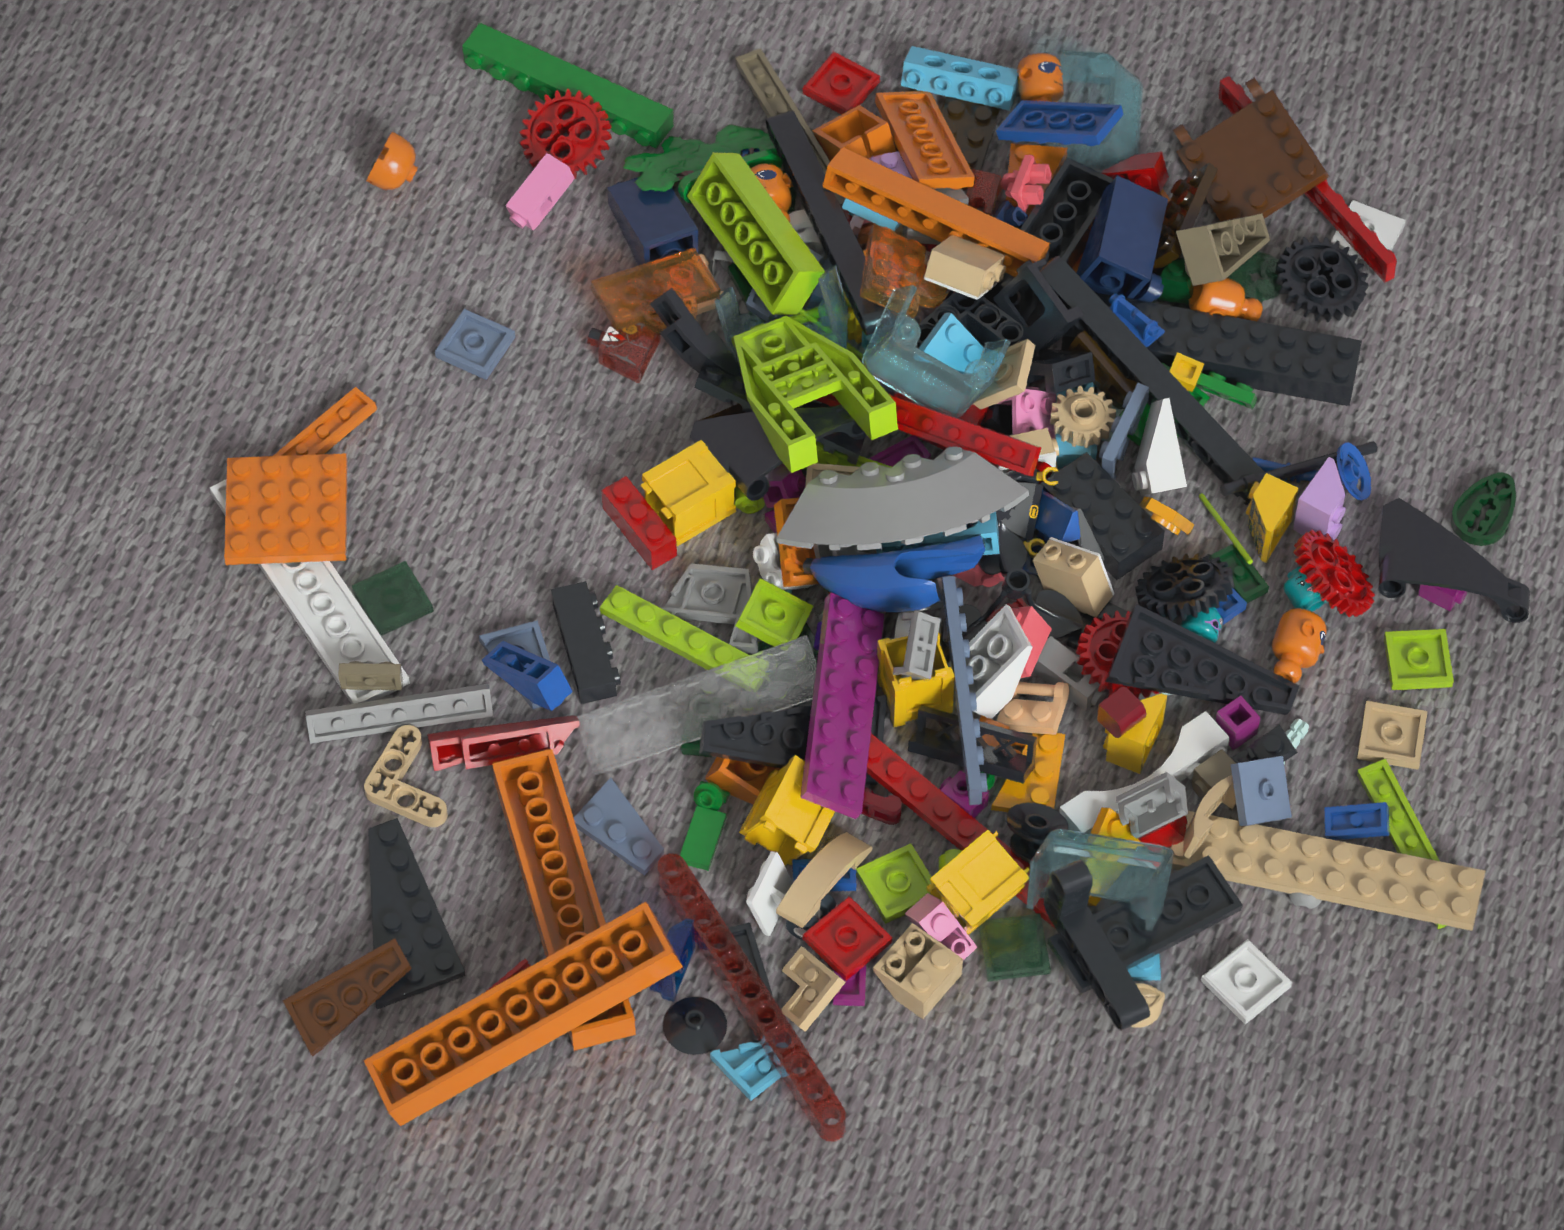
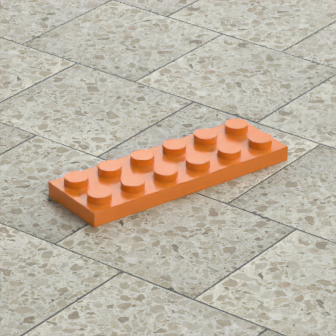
(924, 139)

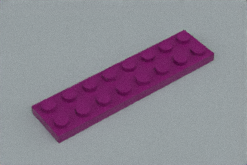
(842, 707)

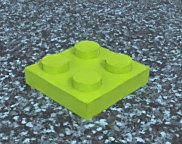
(773, 614)
(1418, 659)
(895, 882)

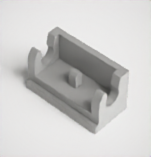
(920, 646)
(1152, 804)

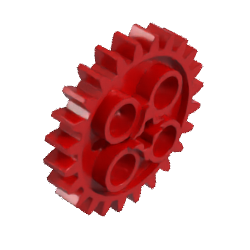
(549, 117)
(1334, 573)
(1102, 641)

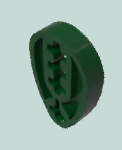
(1496, 519)

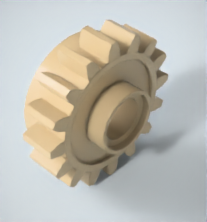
(1082, 417)

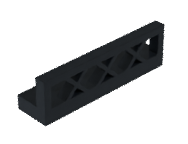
(947, 747)

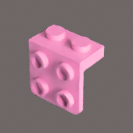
(1031, 411)

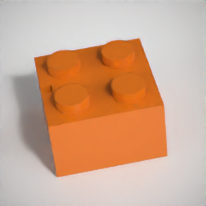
(856, 131)

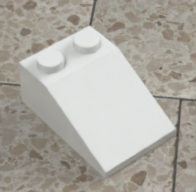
(1159, 456)
(997, 661)

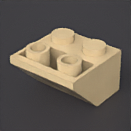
(918, 970)

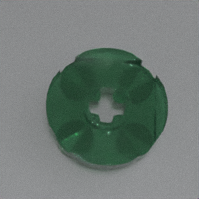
(1263, 288)

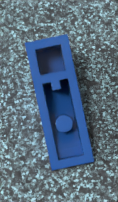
(529, 674)

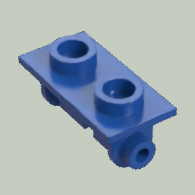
(1141, 326)

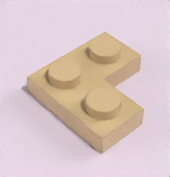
(816, 988)

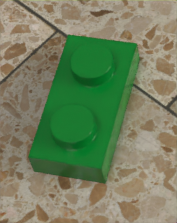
(1217, 386)

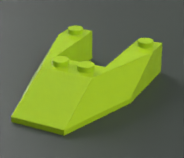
(794, 365)

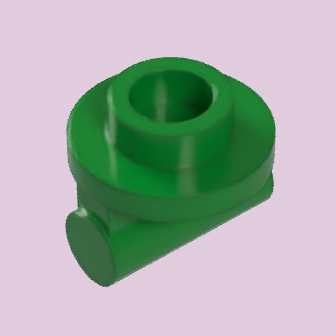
(710, 796)

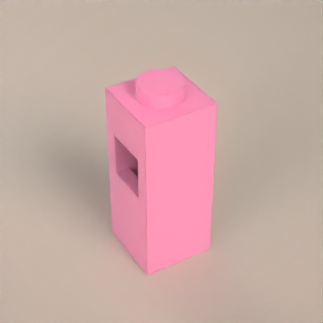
(539, 192)

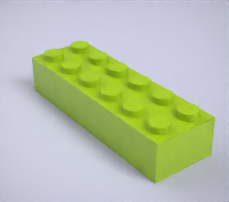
(755, 233)

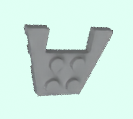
(714, 596)

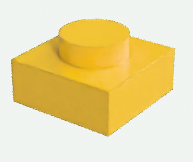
(1186, 371)

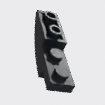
(689, 339)

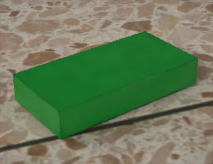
(703, 837)

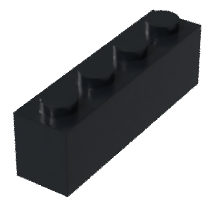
(584, 643)

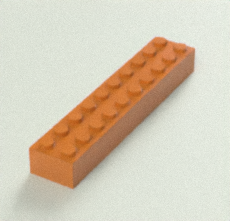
(555, 872)
(522, 1014)

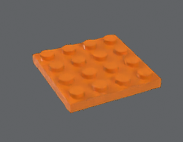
(286, 509)

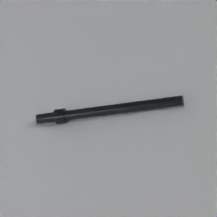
(1247, 481)

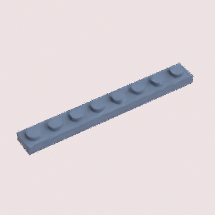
(965, 701)

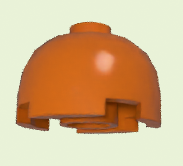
(394, 164)

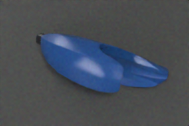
(895, 578)

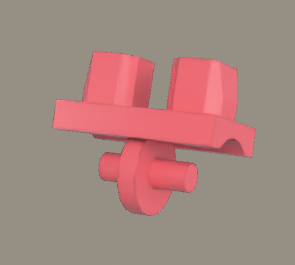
(1023, 183)

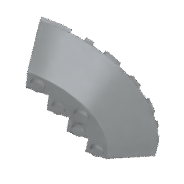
(899, 502)

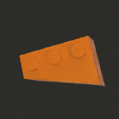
(1043, 155)

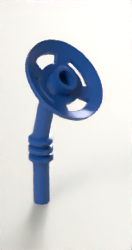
(1347, 469)

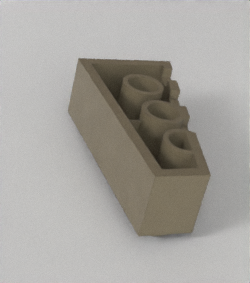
(1221, 247)

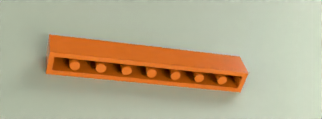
(928, 209)

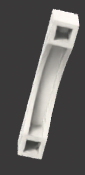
(1196, 744)

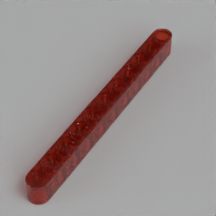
(752, 1008)

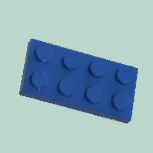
(1059, 122)

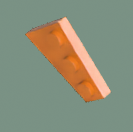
(791, 556)

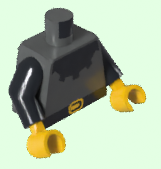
(1023, 516)

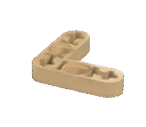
(395, 788)

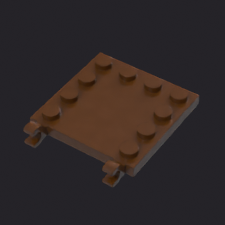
(1258, 158)

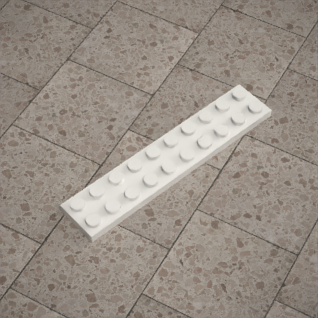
(326, 614)

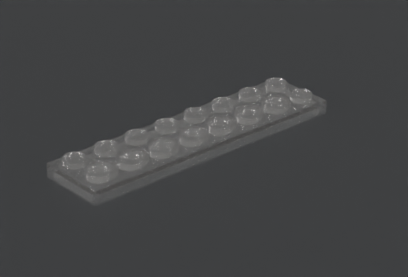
(677, 710)

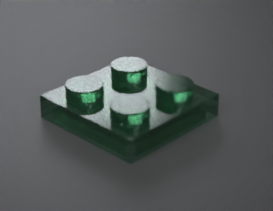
(392, 598)
(1014, 947)

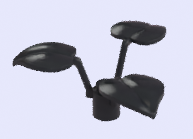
(1049, 604)

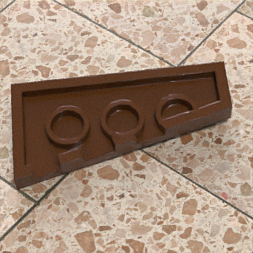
(341, 997)

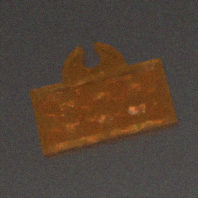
(894, 264)
(628, 293)

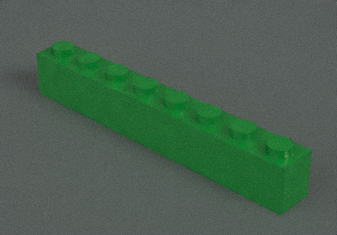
(544, 74)

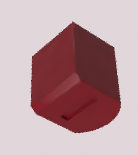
(1120, 712)

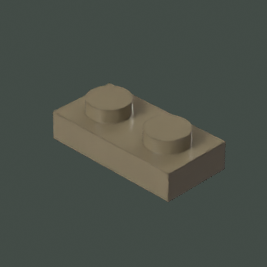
(363, 676)

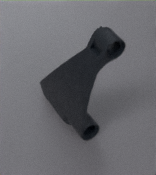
(746, 451)
(1426, 553)

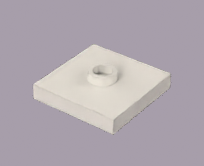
(1383, 224)
(1246, 981)

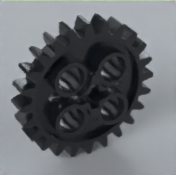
(1321, 278)
(1185, 586)

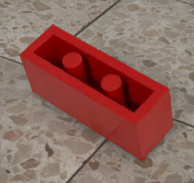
(639, 523)

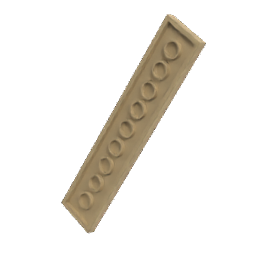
(1340, 872)

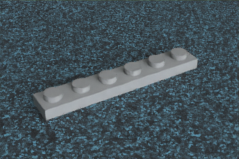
(392, 713)

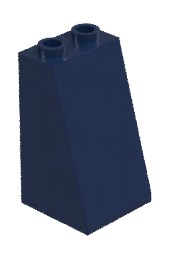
(651, 221)
(1123, 239)

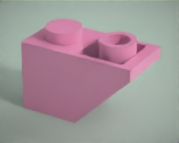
(937, 921)

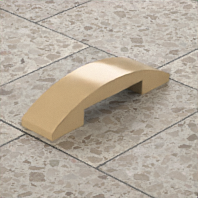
(1200, 823)
(820, 876)

